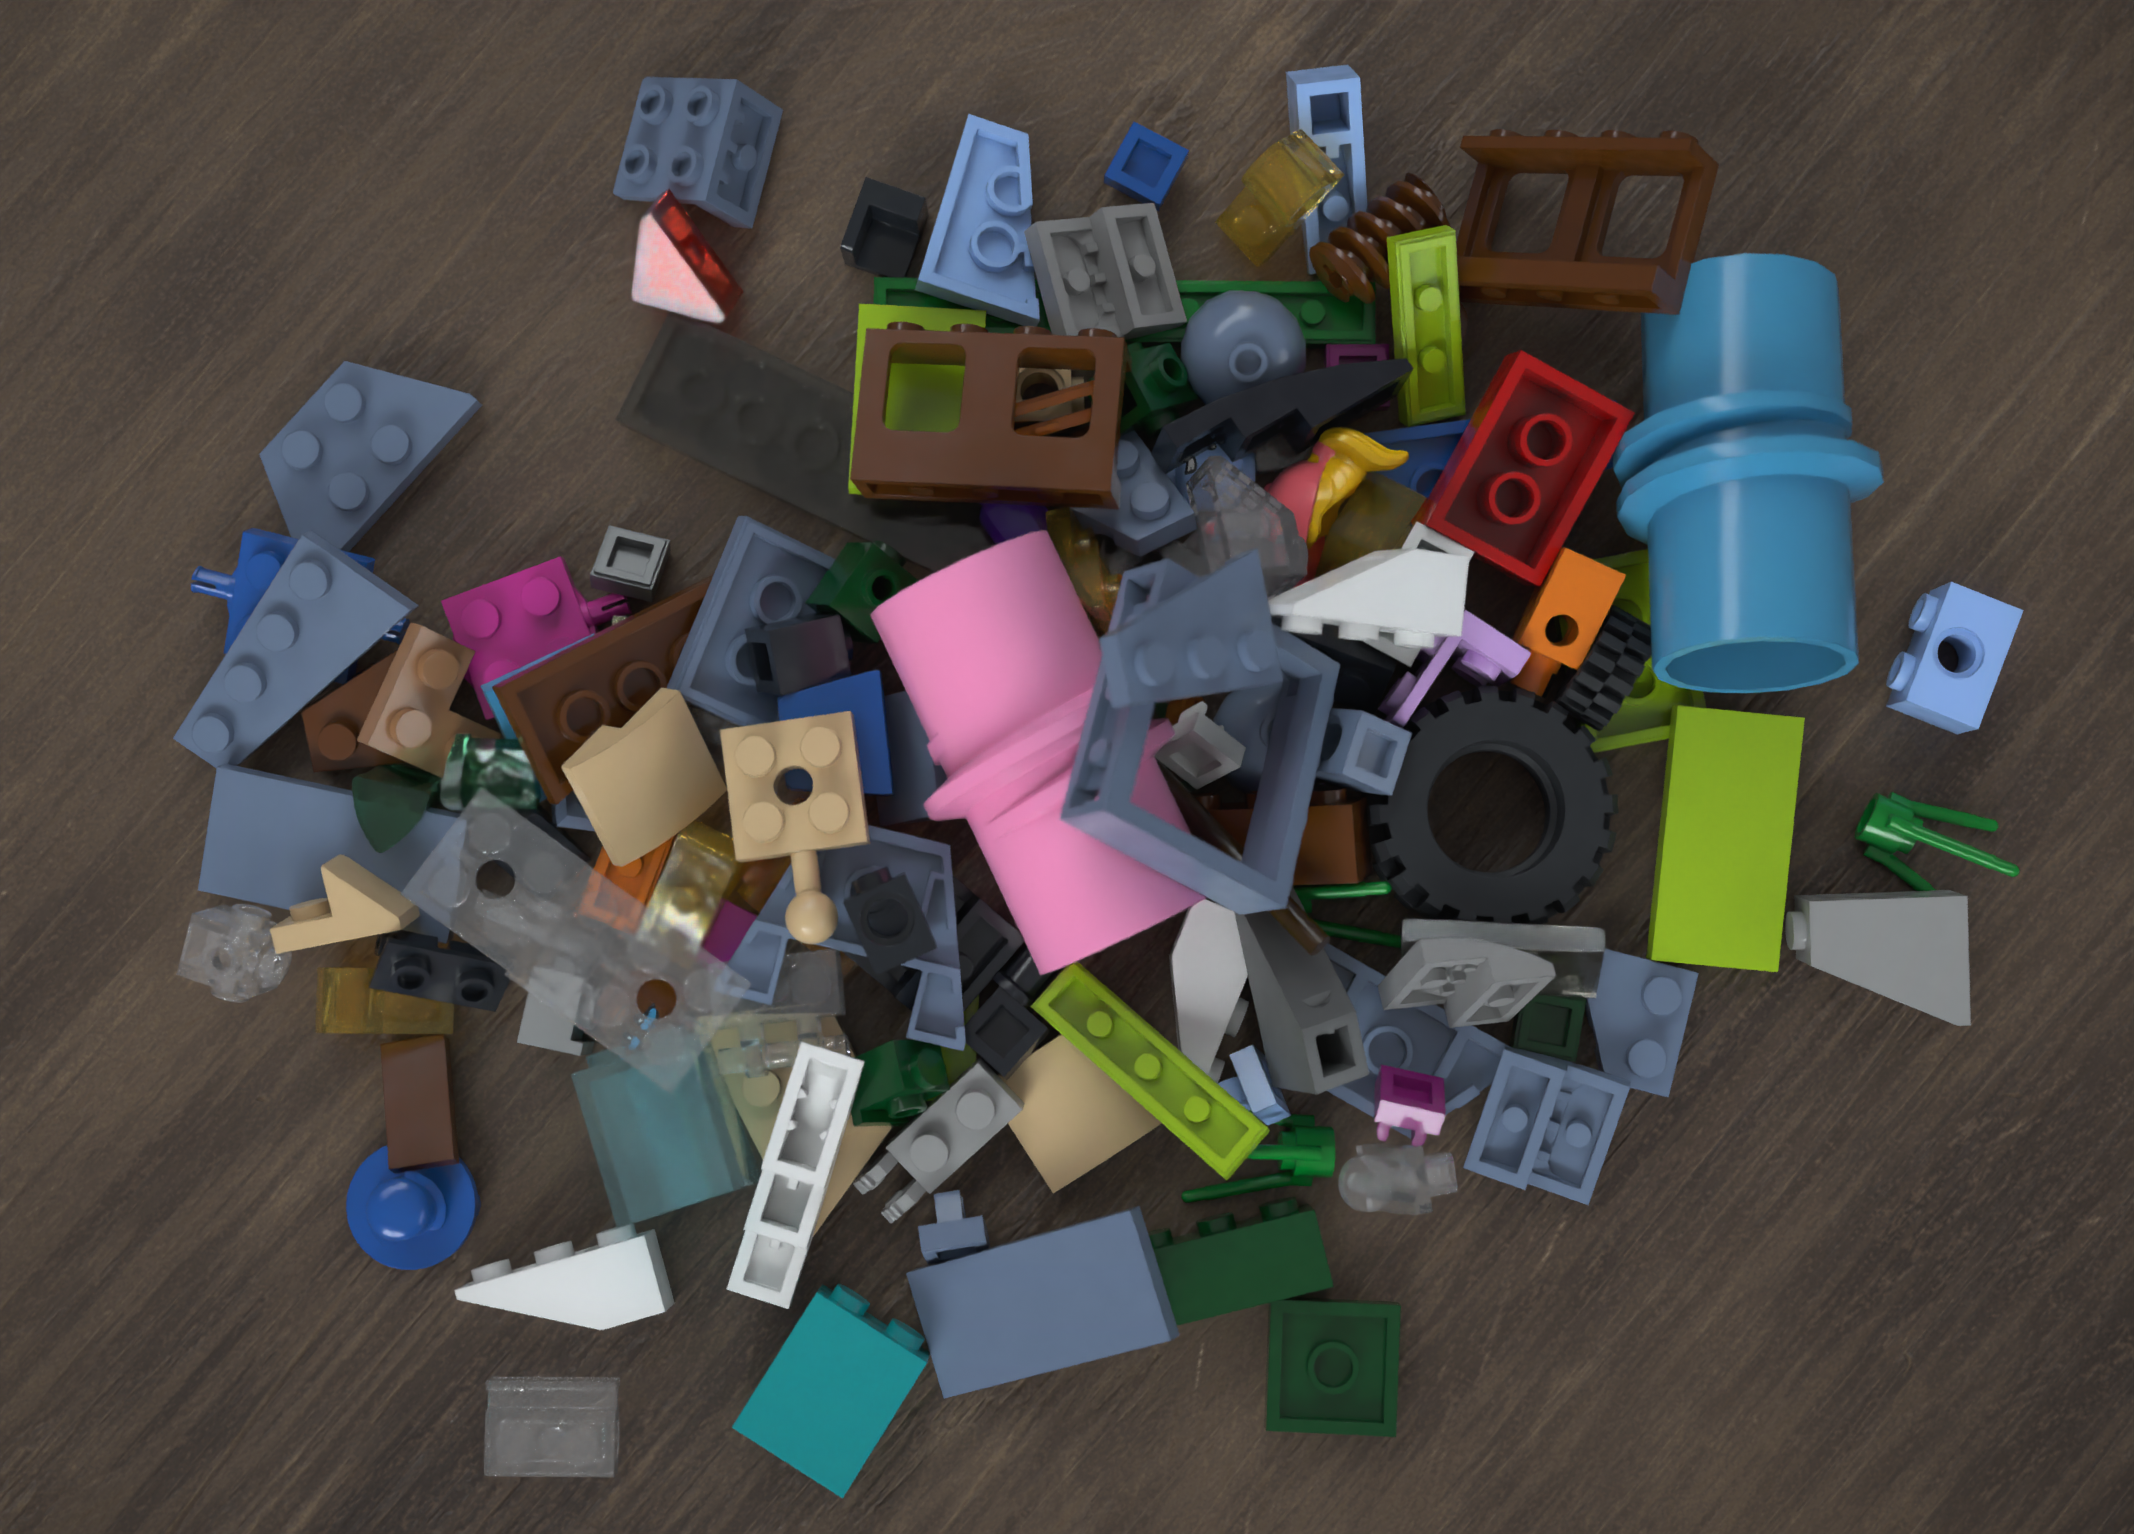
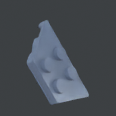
(359, 449)
(1412, 1041)

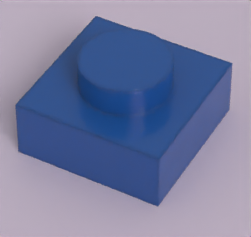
(1146, 166)

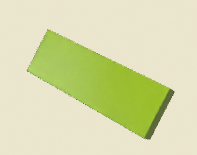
(1427, 323)

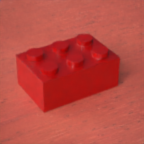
(1525, 467)

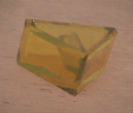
(1373, 520)

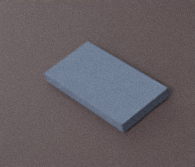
(278, 830)
(1043, 1303)

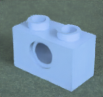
(1981, 635)

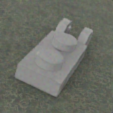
(943, 1136)

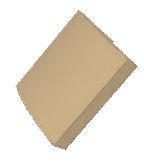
(645, 778)
(1072, 1113)

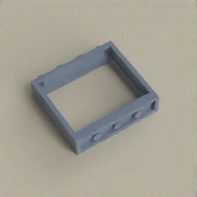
(1114, 746)

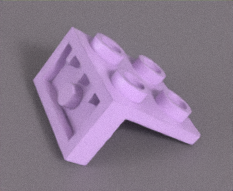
(1479, 657)

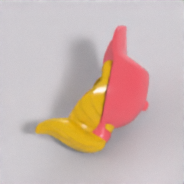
(1324, 481)

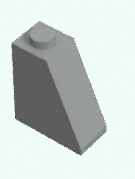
(1890, 943)

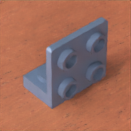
(701, 142)

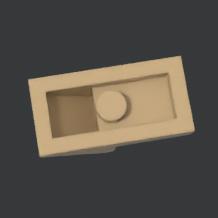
(354, 908)

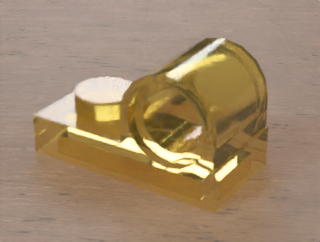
(1278, 195)
(696, 880)
(352, 1007)

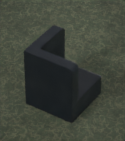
(884, 230)

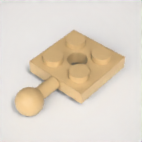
(827, 820)

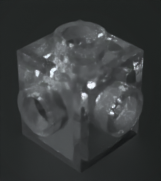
(233, 952)

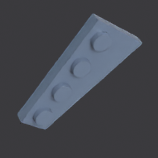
(295, 644)

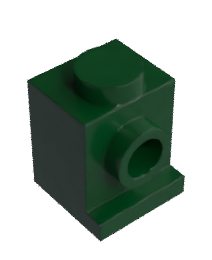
(898, 1082)

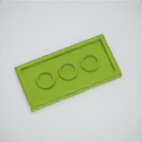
(1725, 838)

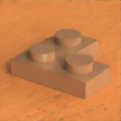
(414, 702)

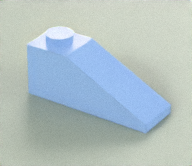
(1329, 111)

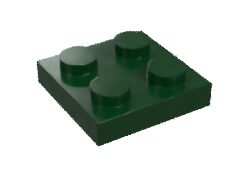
(1332, 1366)

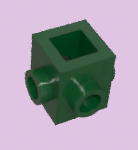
(1154, 390)

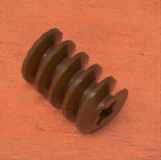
(1360, 250)

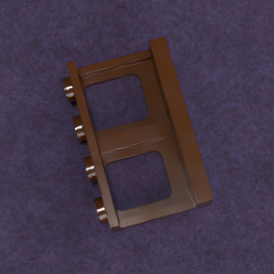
(1573, 267)
(983, 454)

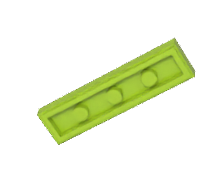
(1150, 1069)

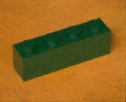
(1243, 1261)

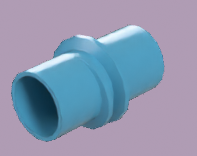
(1747, 479)

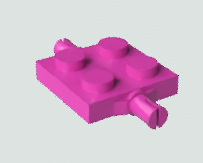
(524, 620)

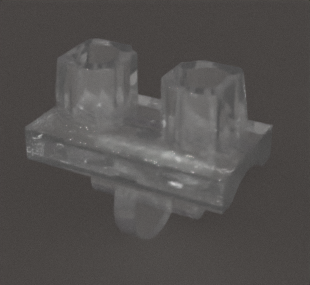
(1396, 1178)

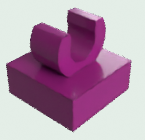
(1408, 1102)

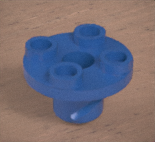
(411, 1215)

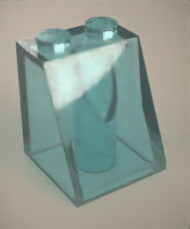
(662, 1146)

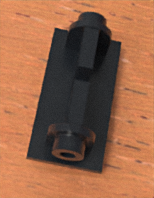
(454, 975)

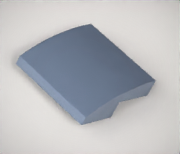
(1547, 1124)

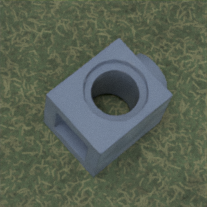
(1362, 752)

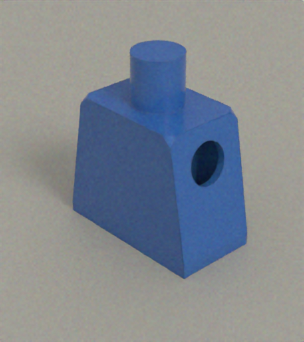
(866, 700)

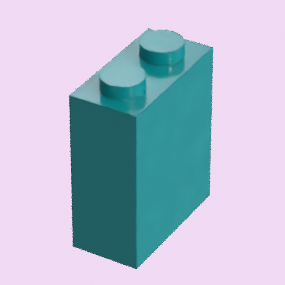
(833, 1388)

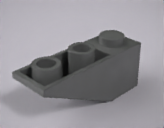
(1300, 1008)

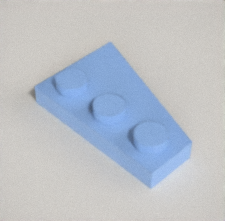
(979, 237)

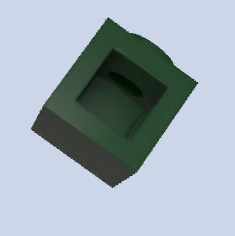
(858, 583)

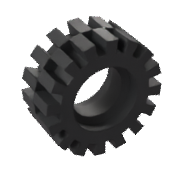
(1608, 669)

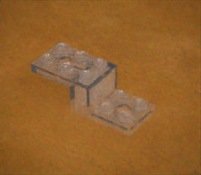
(576, 940)

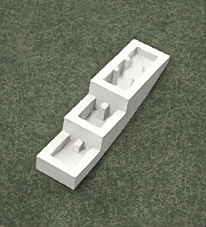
(795, 1174)

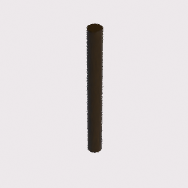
(1211, 832)

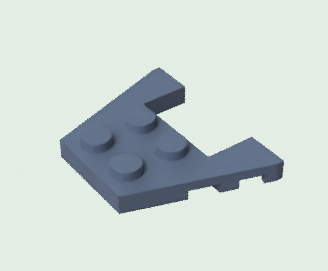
(938, 1003)

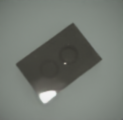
(1574, 951)

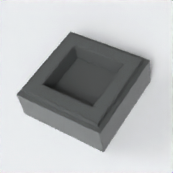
(630, 563)

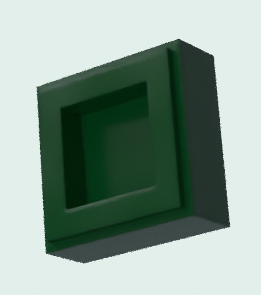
(1549, 1026)

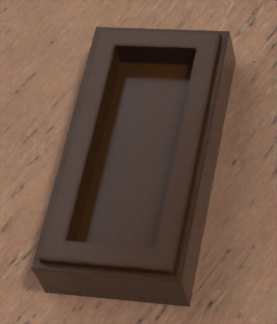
(419, 1103)

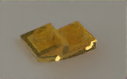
(1084, 565)

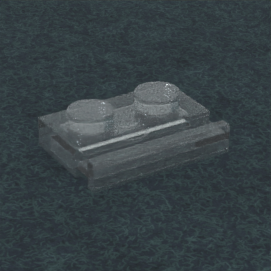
(552, 1427)

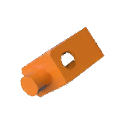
(1580, 593)

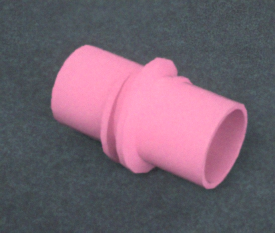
(1003, 689)

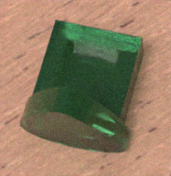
(491, 764)
(393, 802)

